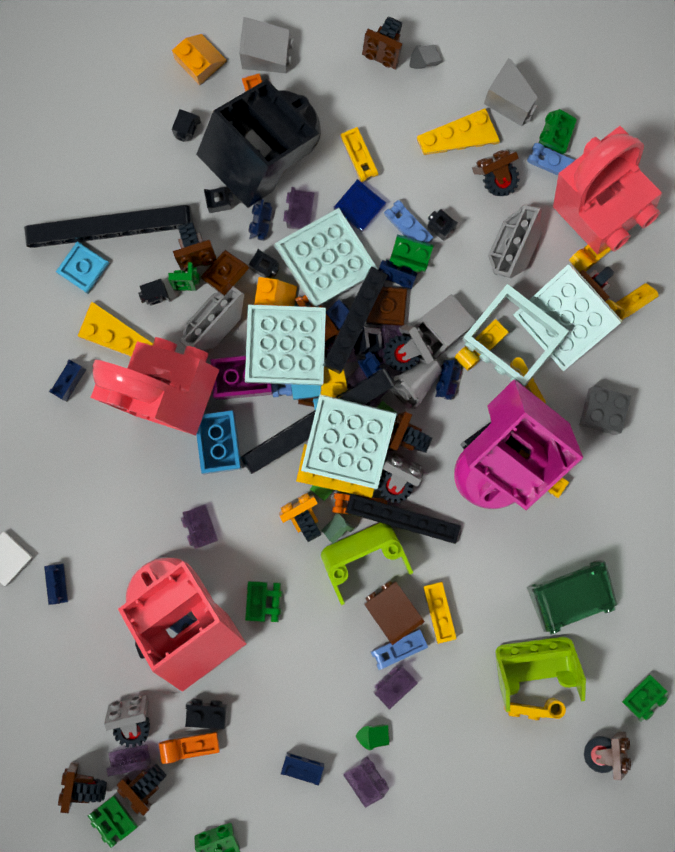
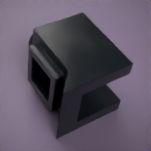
(185, 125)
(213, 206)
(441, 232)
(254, 264)
(153, 292)
(368, 341)

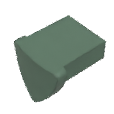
(337, 528)

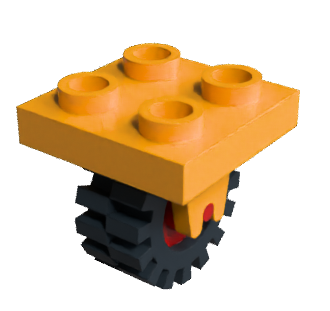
(302, 516)

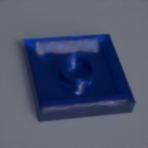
(360, 205)

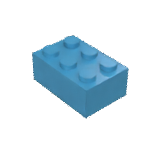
(218, 443)

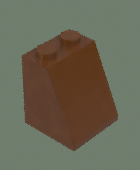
(393, 612)

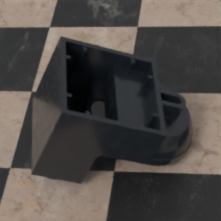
(279, 118)

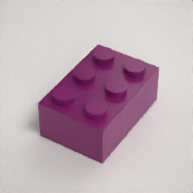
(231, 380)

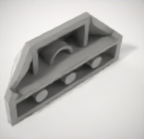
(516, 242)
(213, 320)

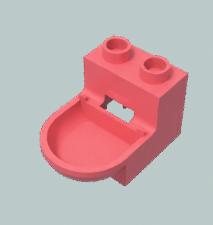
(607, 192)
(158, 384)
(160, 597)

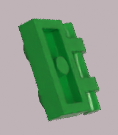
(256, 601)
(116, 817)

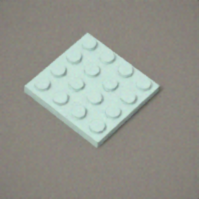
(325, 257)
(575, 307)
(285, 345)
(348, 441)

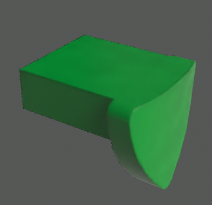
(373, 736)

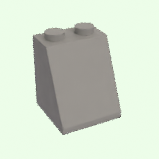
(264, 47)
(511, 95)
(444, 325)

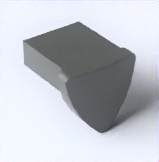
(424, 57)

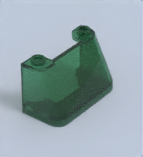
(573, 596)

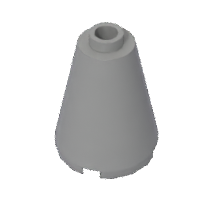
(415, 383)

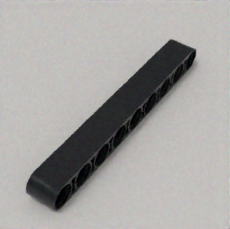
(107, 226)
(300, 430)

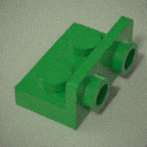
(557, 130)
(411, 253)
(184, 281)
(646, 698)
(217, 840)

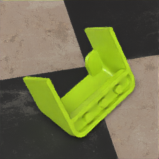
(358, 545)
(538, 661)

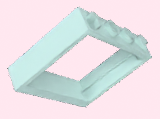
(533, 311)

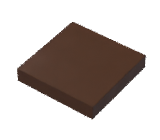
(224, 272)
(389, 307)

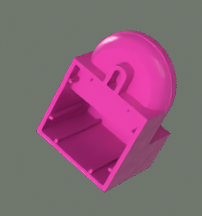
(497, 475)

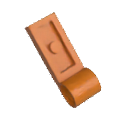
(188, 747)

